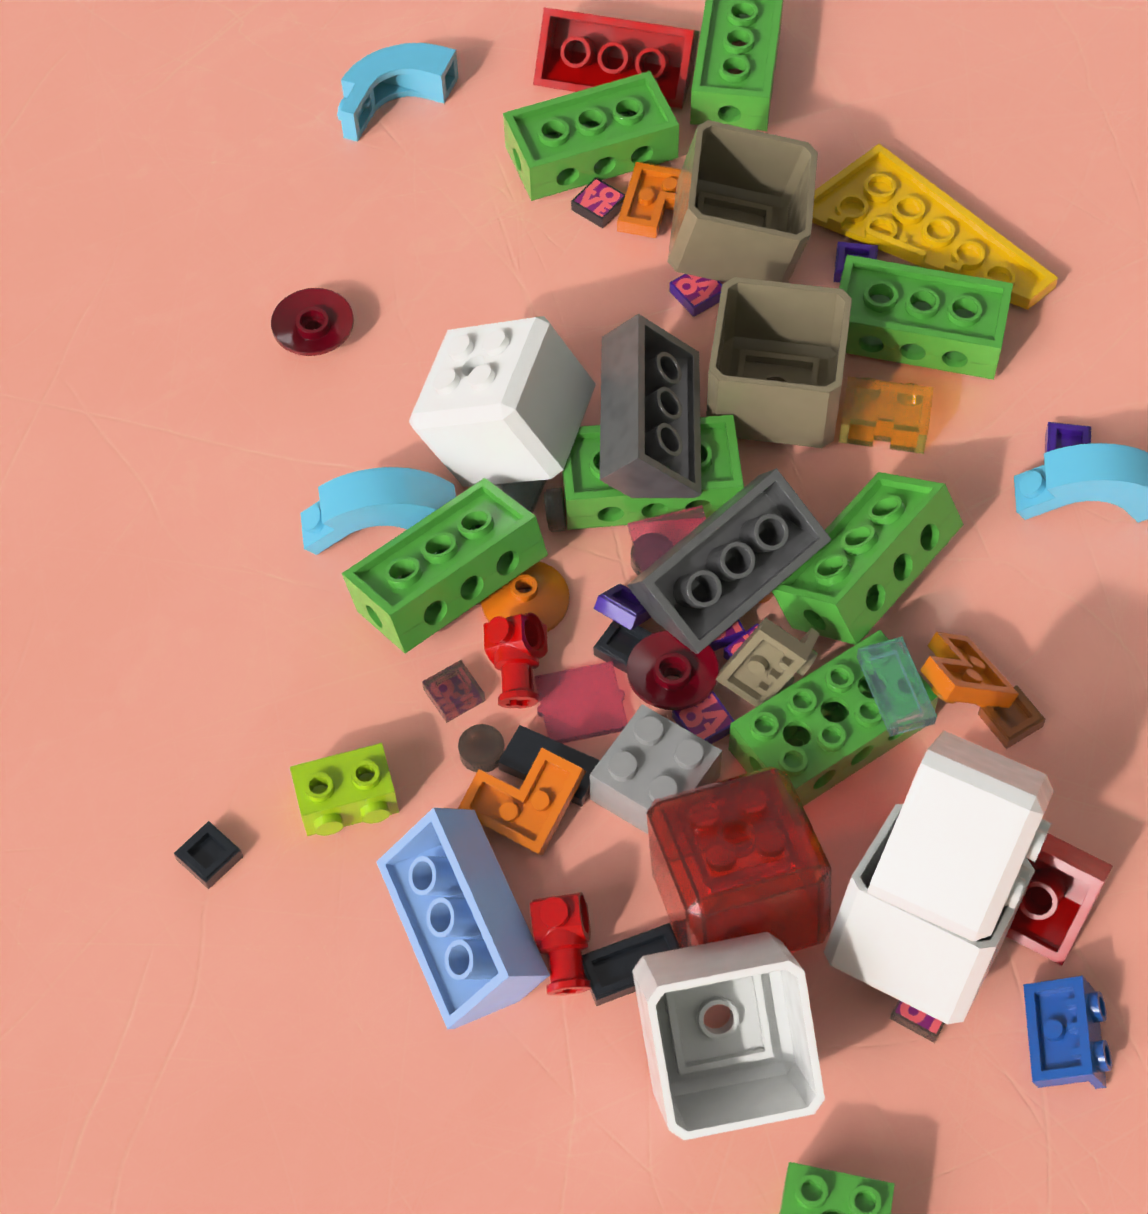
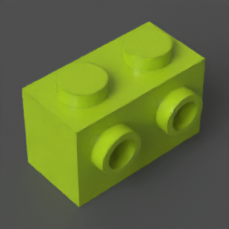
(344, 790)

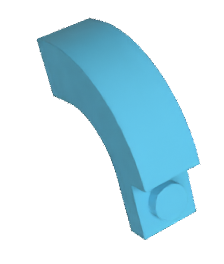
(394, 73)
(1083, 474)
(372, 499)

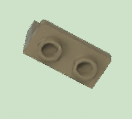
(767, 662)

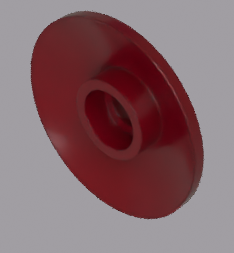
(309, 310)
(663, 656)

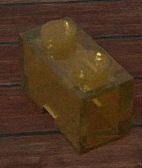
(886, 413)

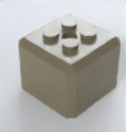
(742, 204)
(779, 360)

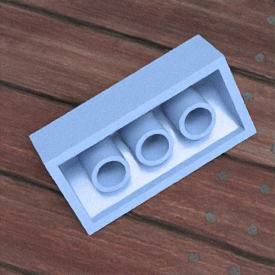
(461, 917)

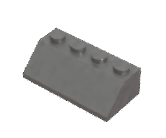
(649, 412)
(730, 561)

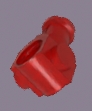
(515, 650)
(562, 933)

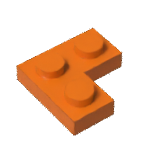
(647, 197)
(965, 673)
(534, 810)

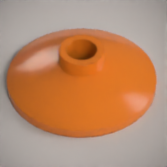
(547, 598)

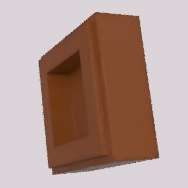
(1013, 723)

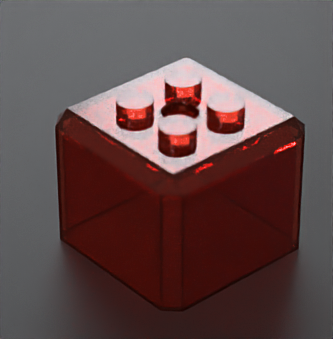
(733, 890)

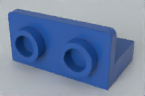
(1066, 1033)

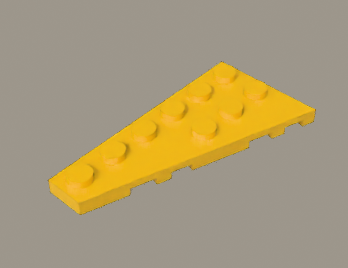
(909, 217)

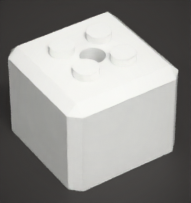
(503, 402)
(964, 837)
(907, 953)
(754, 1066)

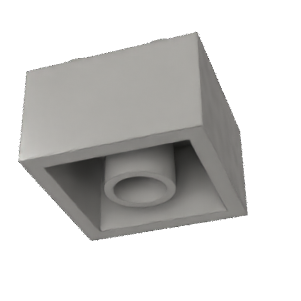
(649, 763)

